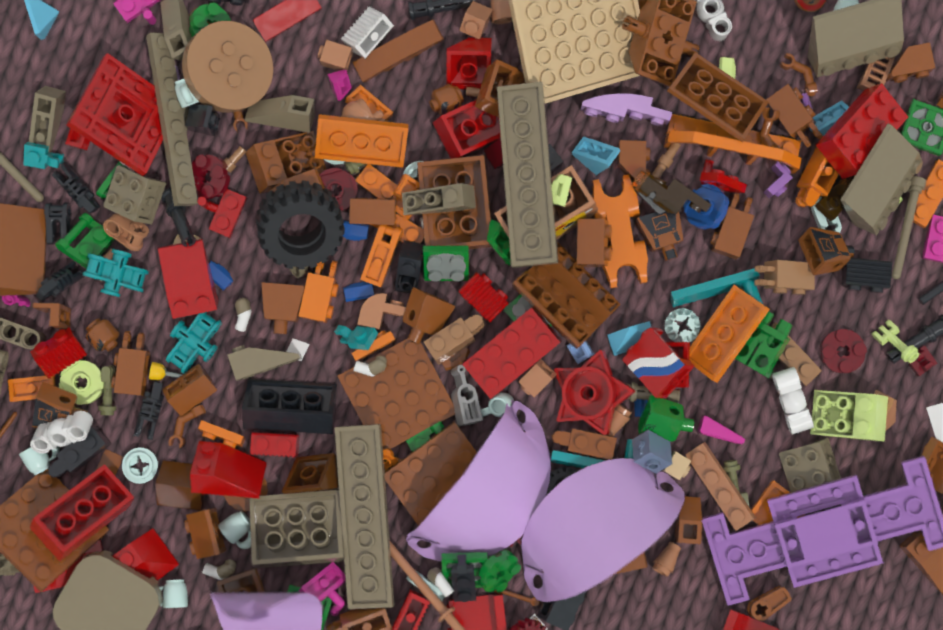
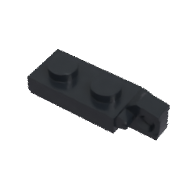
(463, 580)

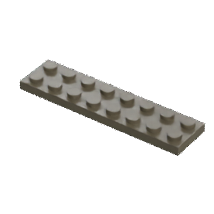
(527, 175)
(364, 516)

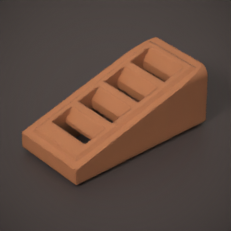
(864, 84)

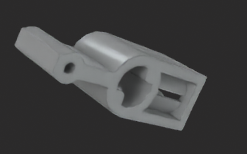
(468, 410)

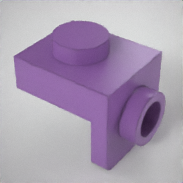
(778, 186)

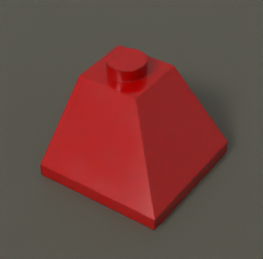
(468, 62)
(148, 556)

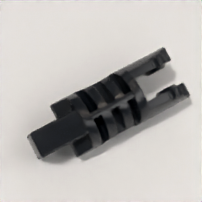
(76, 188)
(59, 281)
(150, 410)

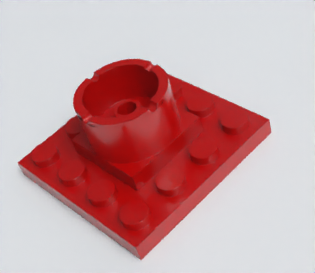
(120, 115)

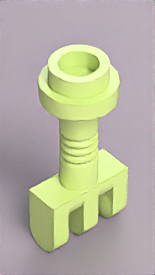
(909, 354)

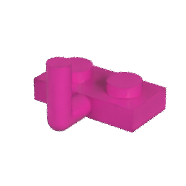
(133, 8)
(934, 240)
(324, 586)

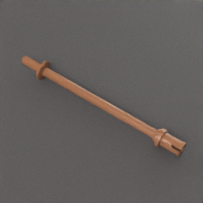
(446, 614)

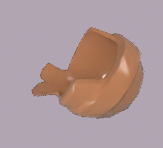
(360, 110)

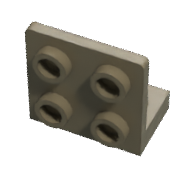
(134, 195)
(809, 465)

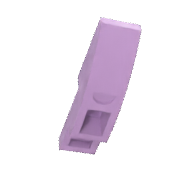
(616, 106)

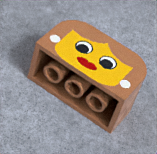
(578, 206)

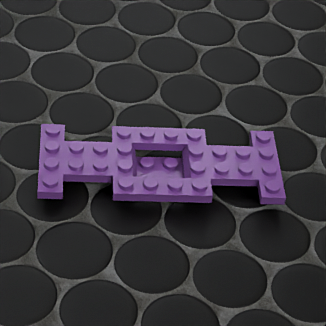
(829, 540)

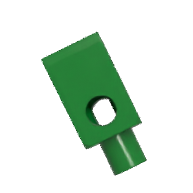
(664, 418)

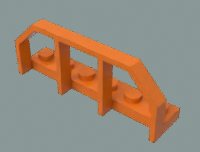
(706, 133)

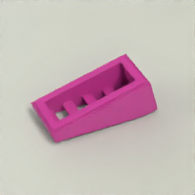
(716, 430)

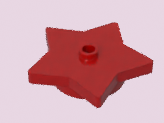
(576, 397)

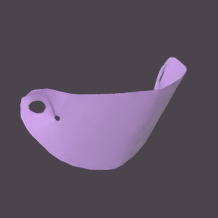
(495, 493)
(596, 526)
(268, 611)

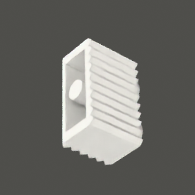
(367, 32)

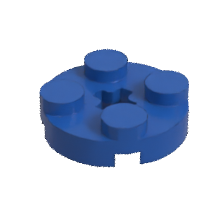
(716, 212)

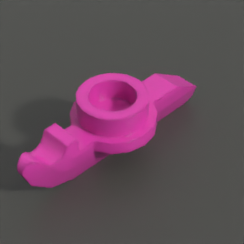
(12, 299)

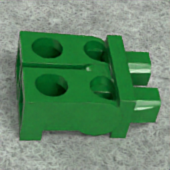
(765, 346)

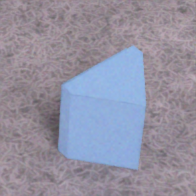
(581, 353)

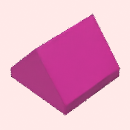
(339, 83)

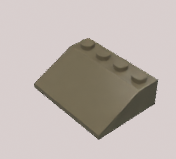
(855, 36)
(881, 181)
(296, 529)

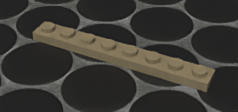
(172, 122)

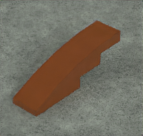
(398, 50)

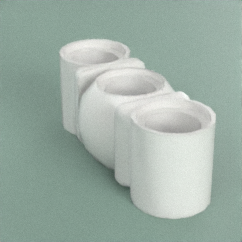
(714, 19)
(792, 400)
(61, 432)

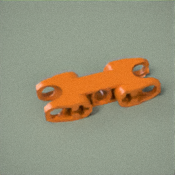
(618, 213)

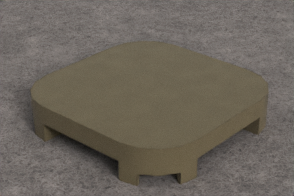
(106, 596)

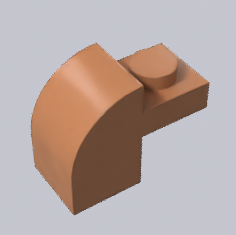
(374, 308)

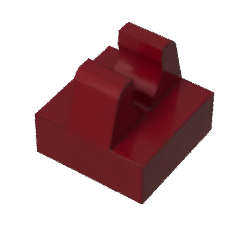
(924, 361)

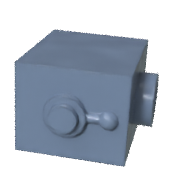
(652, 451)

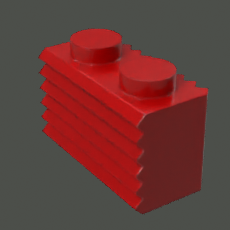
(484, 297)
(58, 352)
(274, 444)
(411, 612)

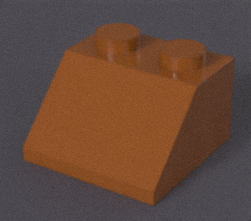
(593, 242)
(205, 533)

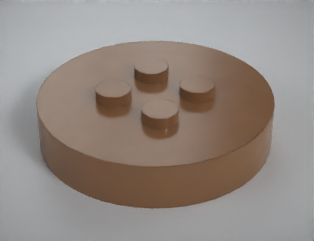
(227, 66)

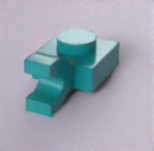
(39, 156)
(360, 338)

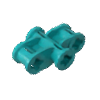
(115, 273)
(189, 348)

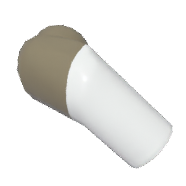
(243, 312)
(373, 368)
(222, 571)
(437, 578)

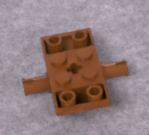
(660, 38)

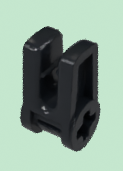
(53, 218)

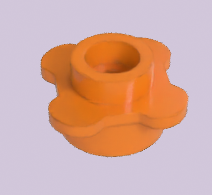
(389, 456)

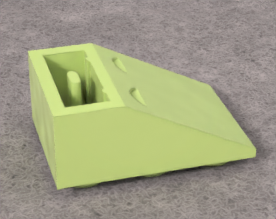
(849, 415)

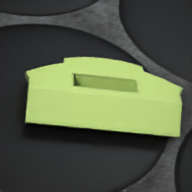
(728, 66)
(560, 189)

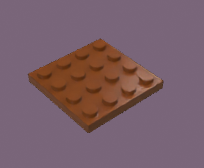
(402, 397)
(431, 471)
(21, 544)

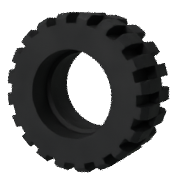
(304, 249)

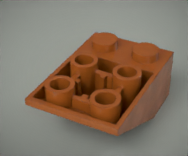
(496, 75)
(283, 159)

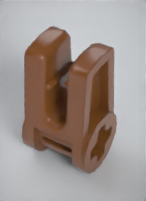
(771, 602)

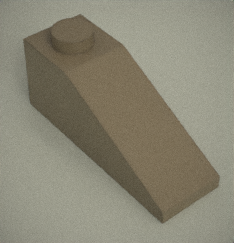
(46, 116)
(254, 361)

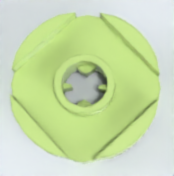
(84, 370)

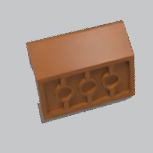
(567, 297)

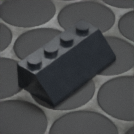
(289, 406)

